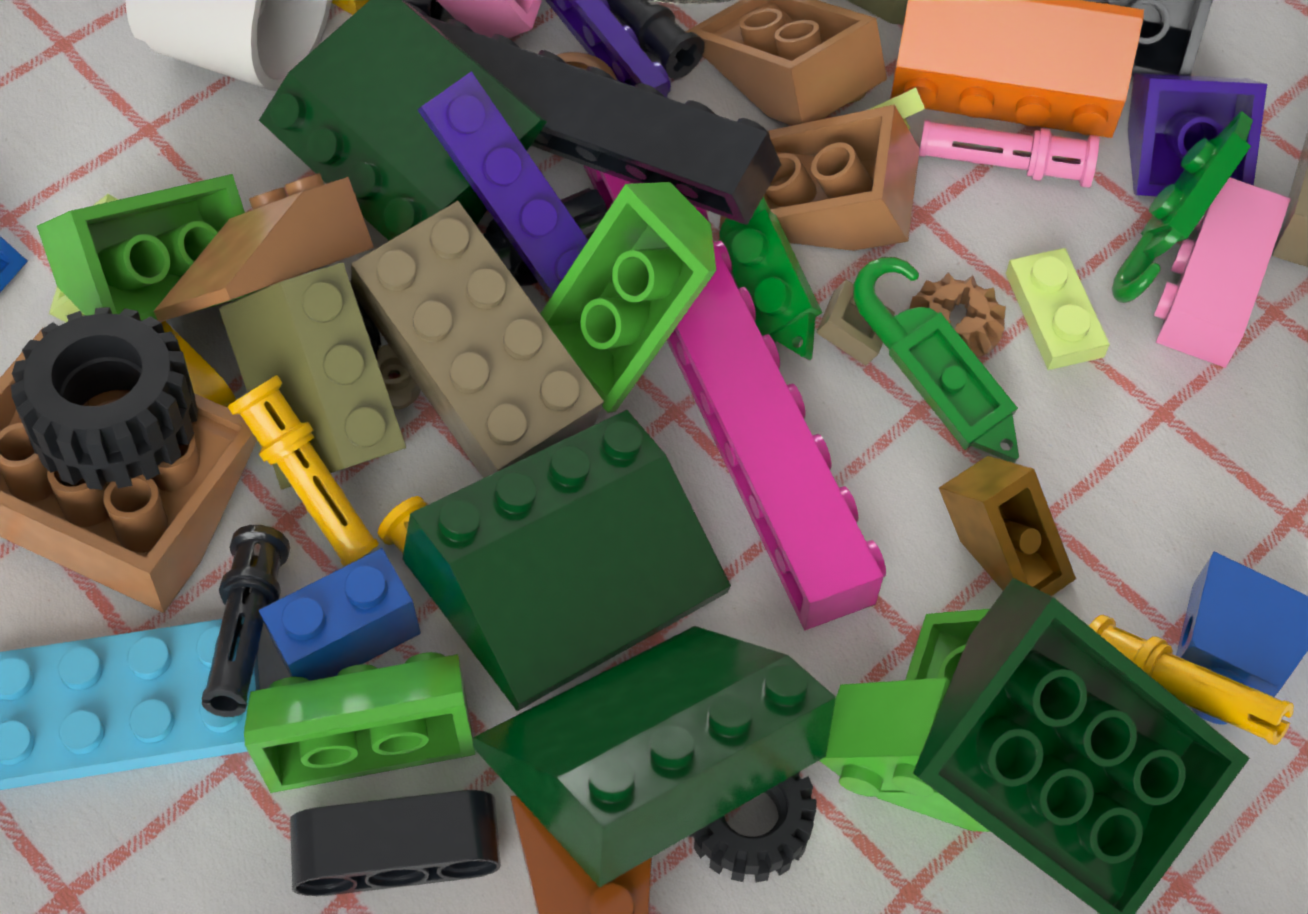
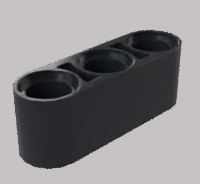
(394, 843)

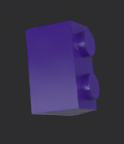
(1179, 111)

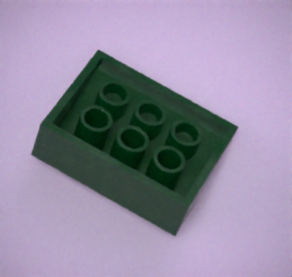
(357, 116)
(565, 557)
(660, 746)
(1073, 752)

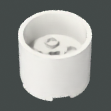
(232, 37)

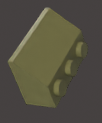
(322, 353)

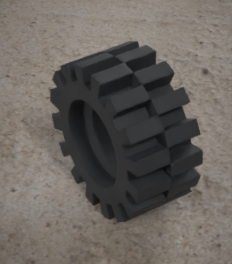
(768, 851)

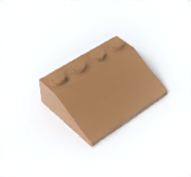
(132, 537)

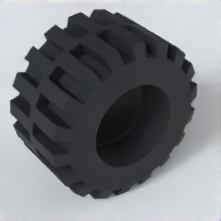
(96, 357)

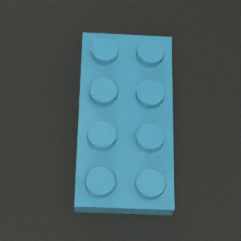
(112, 705)

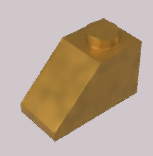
(1008, 525)

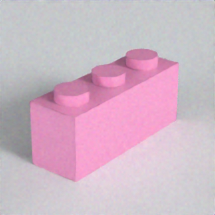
(1221, 273)

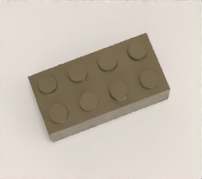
(473, 341)

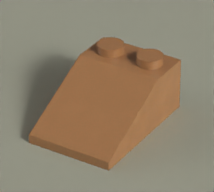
(795, 55)
(845, 180)
(272, 244)

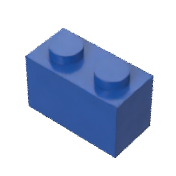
(342, 619)

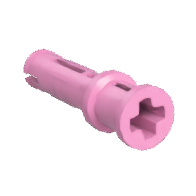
(938, 140)

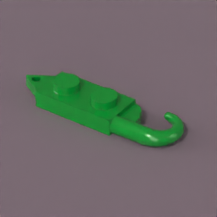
(1182, 205)
(772, 275)
(939, 365)

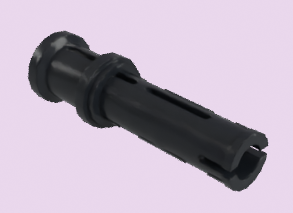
(660, 35)
(230, 679)

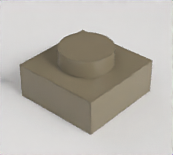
(847, 328)

